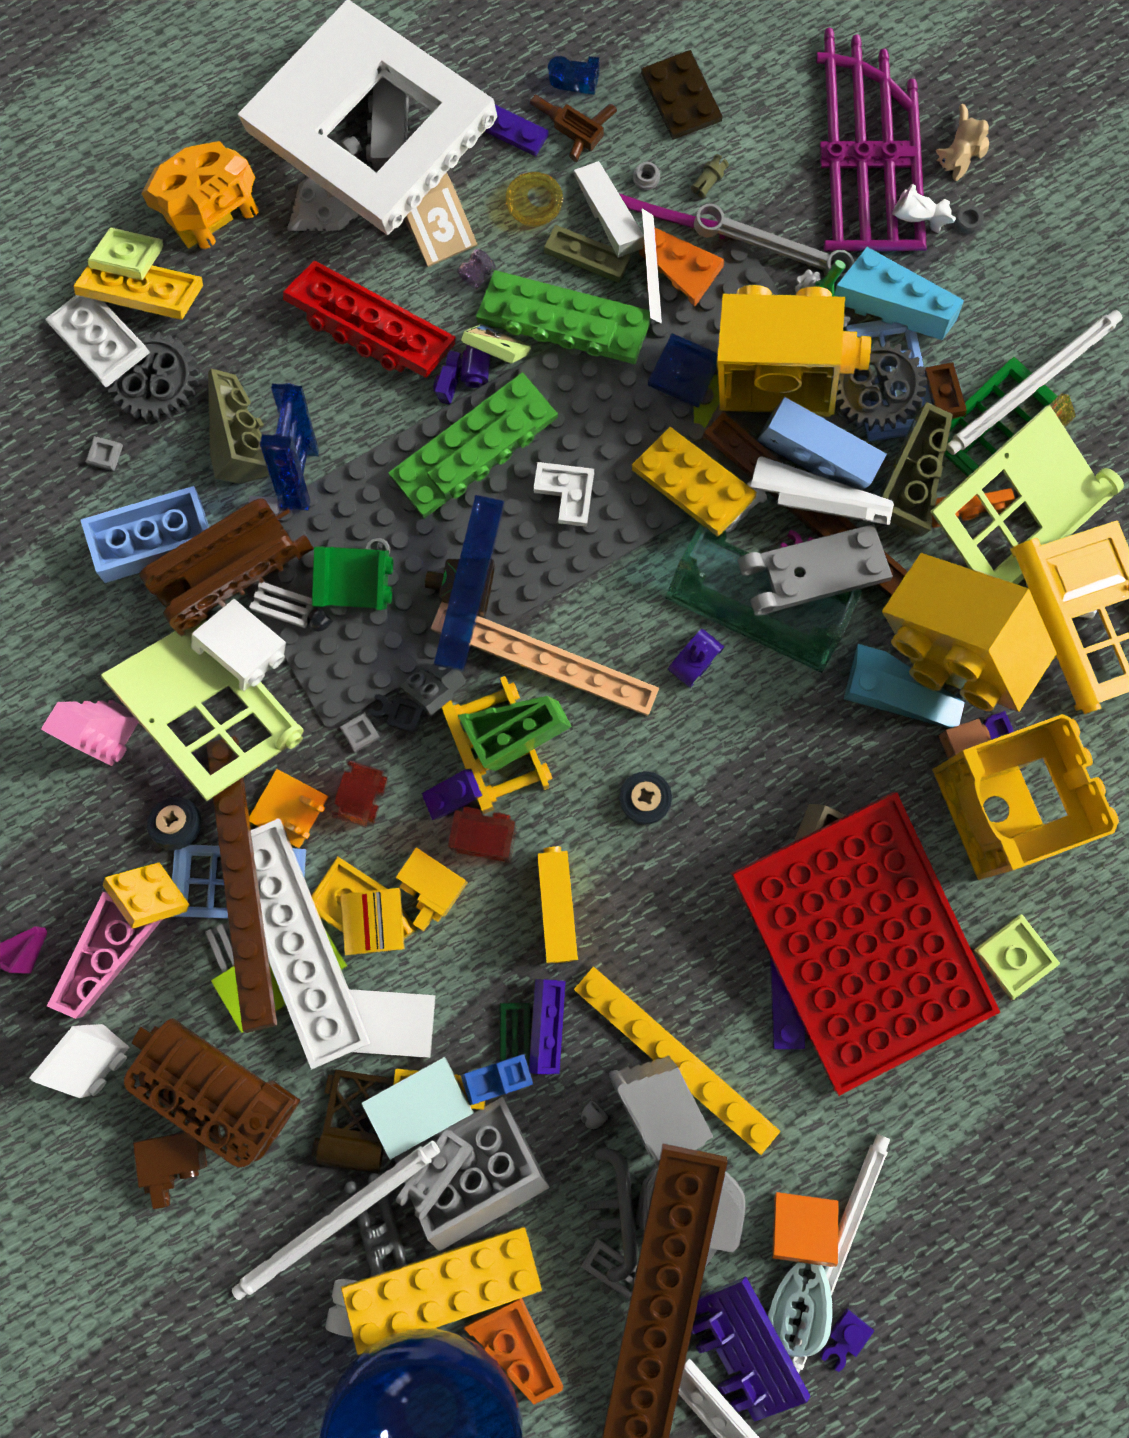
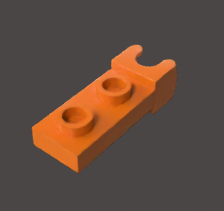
(999, 499)

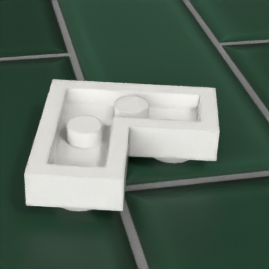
(572, 484)

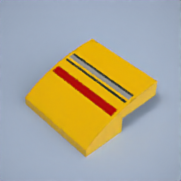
(372, 921)

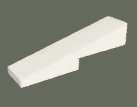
(610, 209)

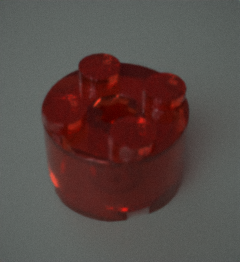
(358, 794)

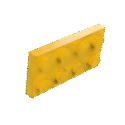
(159, 292)
(694, 481)

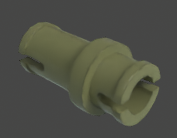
(712, 172)

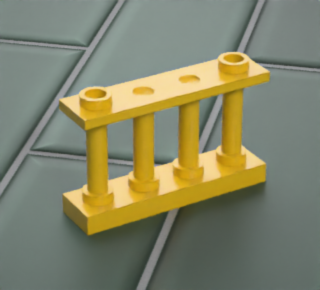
(464, 747)

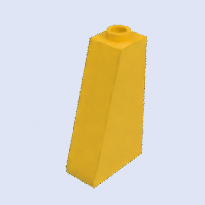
(557, 906)

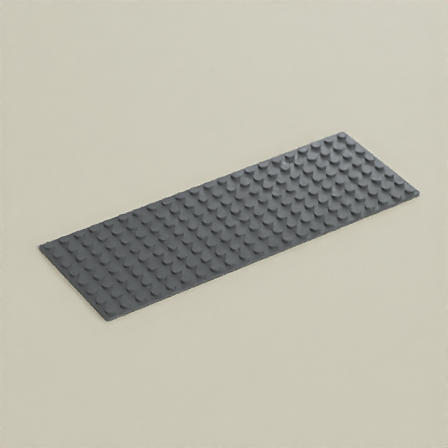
(601, 424)

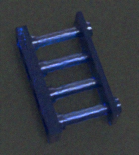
(289, 447)

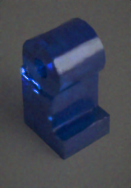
(574, 75)

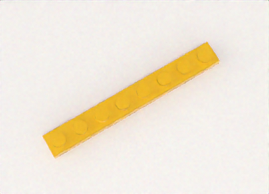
(659, 1043)

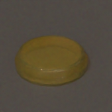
(520, 206)

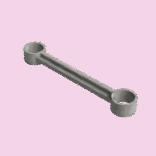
(769, 241)

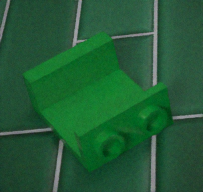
(351, 577)

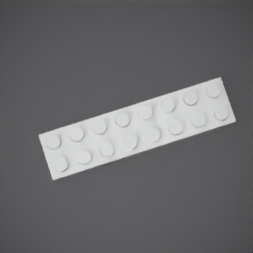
(303, 954)

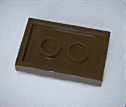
(681, 94)

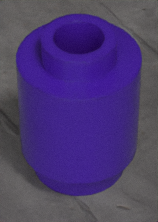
(474, 367)

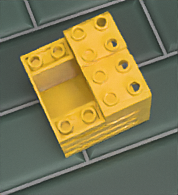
(995, 771)

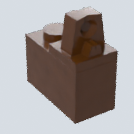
(163, 1158)

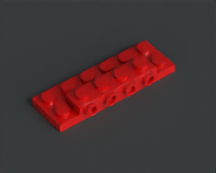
(367, 321)

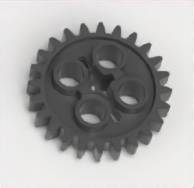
(905, 377)
(177, 378)

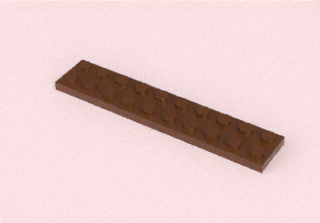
(665, 1293)

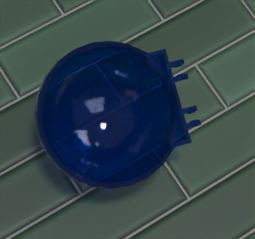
(423, 1388)

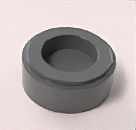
(969, 219)

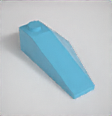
(885, 684)

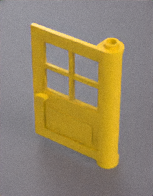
(1072, 580)

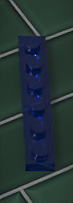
(469, 583)

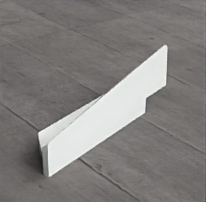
(818, 494)

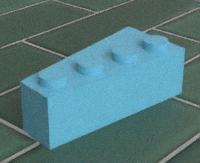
(898, 295)

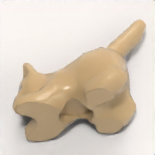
(968, 142)

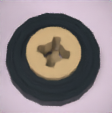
(647, 807)
(180, 832)

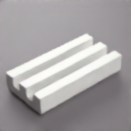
(260, 596)

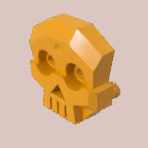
(201, 188)

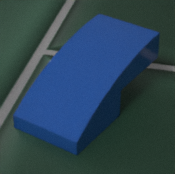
(496, 1079)

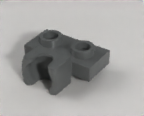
(433, 688)

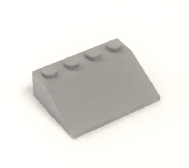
(489, 1182)

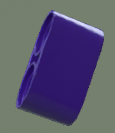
(695, 657)

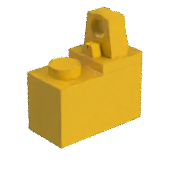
(435, 883)

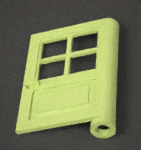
(1049, 480)
(172, 680)

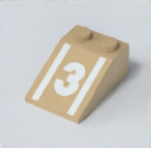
(440, 224)

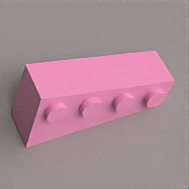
(93, 728)
(98, 958)

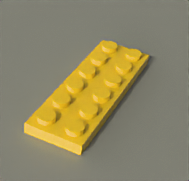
(442, 1288)

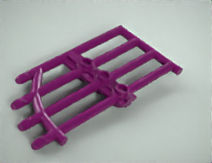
(869, 154)

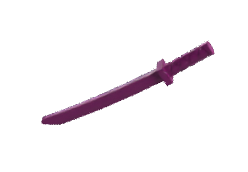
(666, 214)

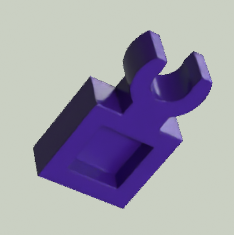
(447, 381)
(849, 1335)

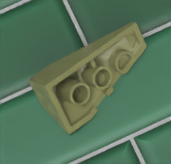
(233, 431)

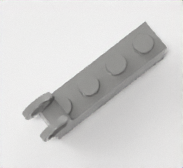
(388, 123)

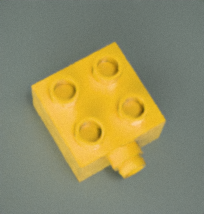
(785, 349)
(969, 633)

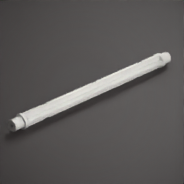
(1033, 382)
(336, 1220)
(851, 1220)

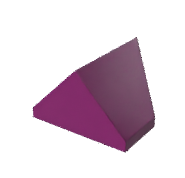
(22, 950)

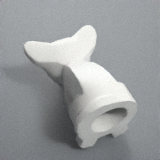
(917, 208)

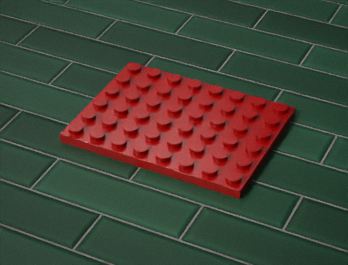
(865, 943)

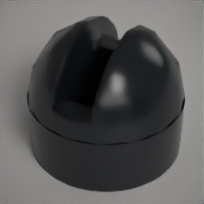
(318, 620)

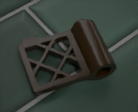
(343, 1146)

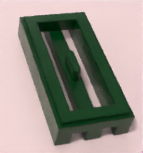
(515, 1006)

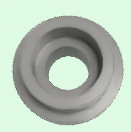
(649, 169)

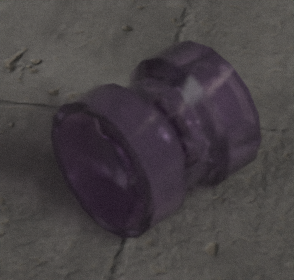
(476, 268)

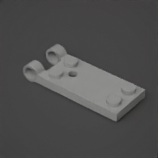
(830, 568)

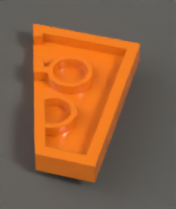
(685, 265)
(518, 1348)

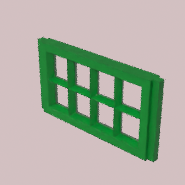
(1019, 373)

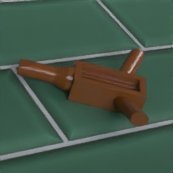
(575, 125)

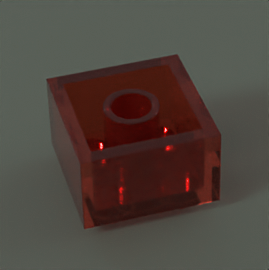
(483, 835)

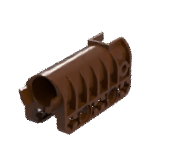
(221, 563)
(214, 1087)

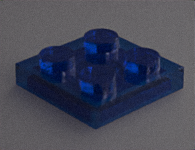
(684, 370)

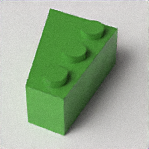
(513, 730)

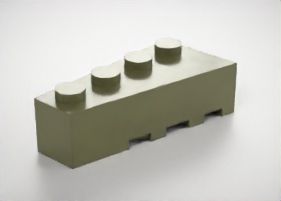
(917, 470)

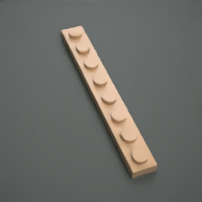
(558, 664)

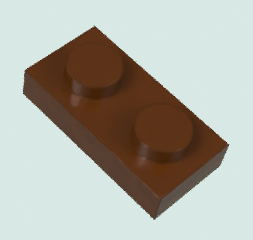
(945, 389)

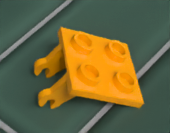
(290, 802)

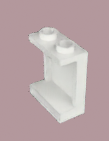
(240, 644)

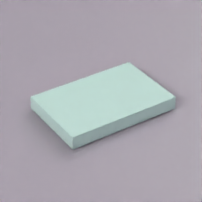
(417, 1108)

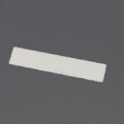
(651, 266)

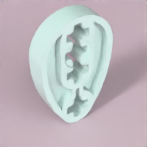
(817, 1319)

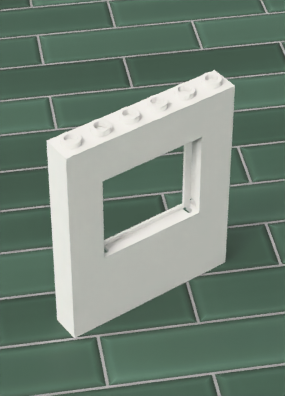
(330, 79)

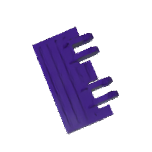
(749, 1344)

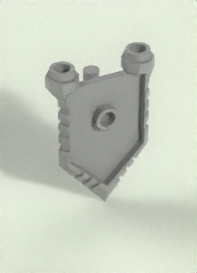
(317, 207)

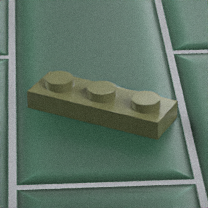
(586, 253)

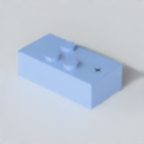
(820, 446)
(142, 532)

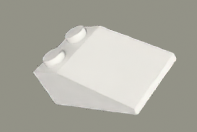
(82, 1061)

